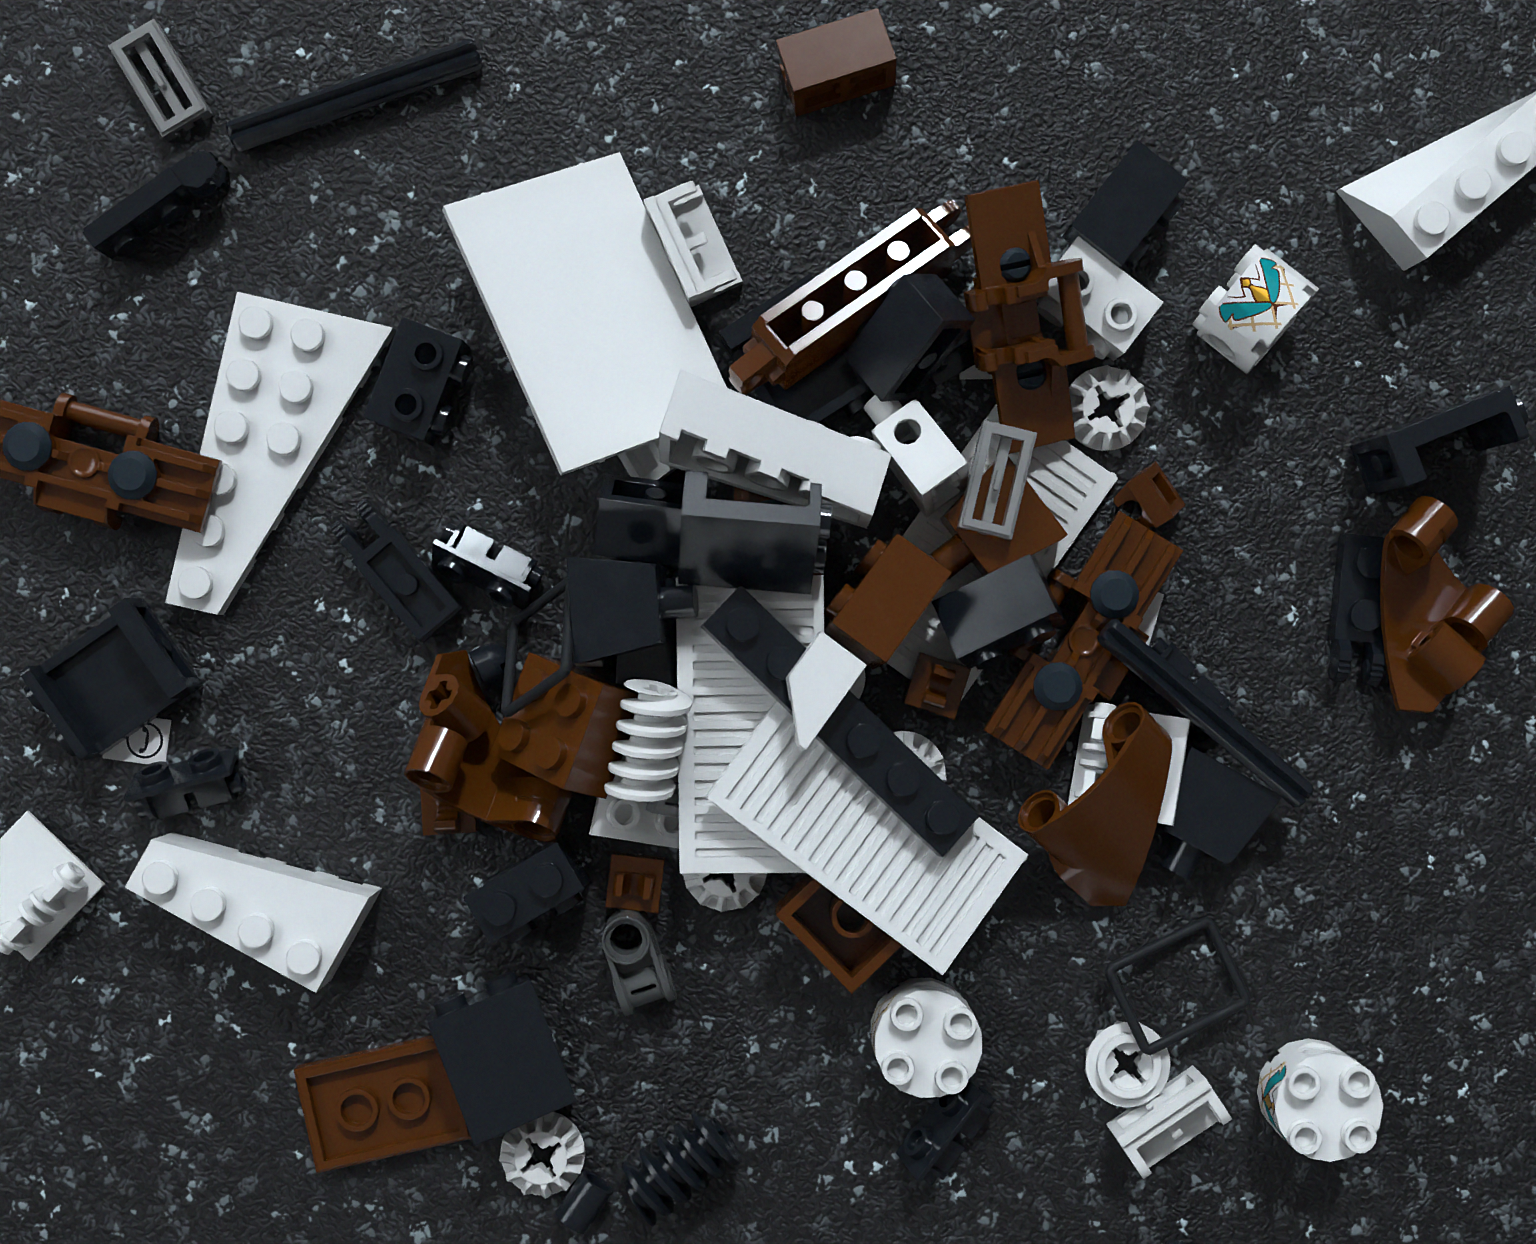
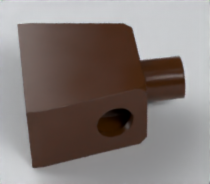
(1033, 532)

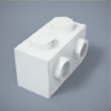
(1112, 302)

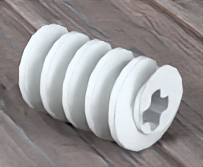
(652, 742)

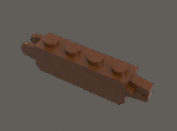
(831, 307)

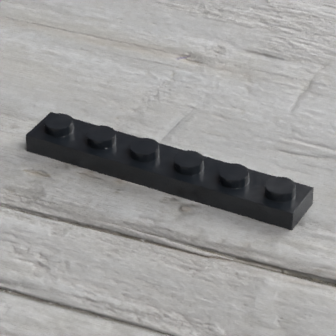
(852, 730)

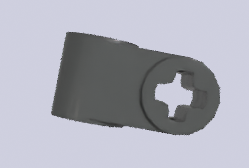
(637, 970)

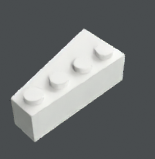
(769, 450)
(257, 905)

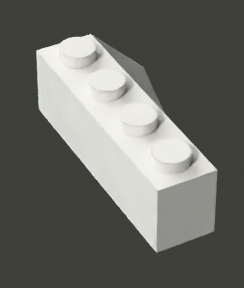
(1445, 185)

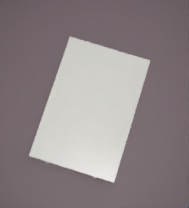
(583, 306)

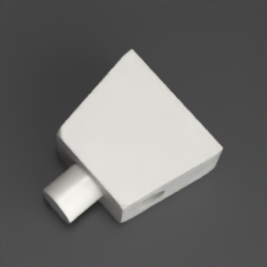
(927, 468)

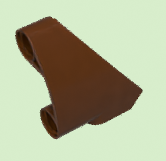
(1427, 615)
(456, 762)
(1107, 832)

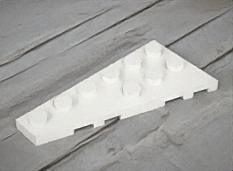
(269, 420)

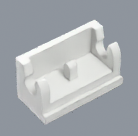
(692, 242)
(1169, 1120)

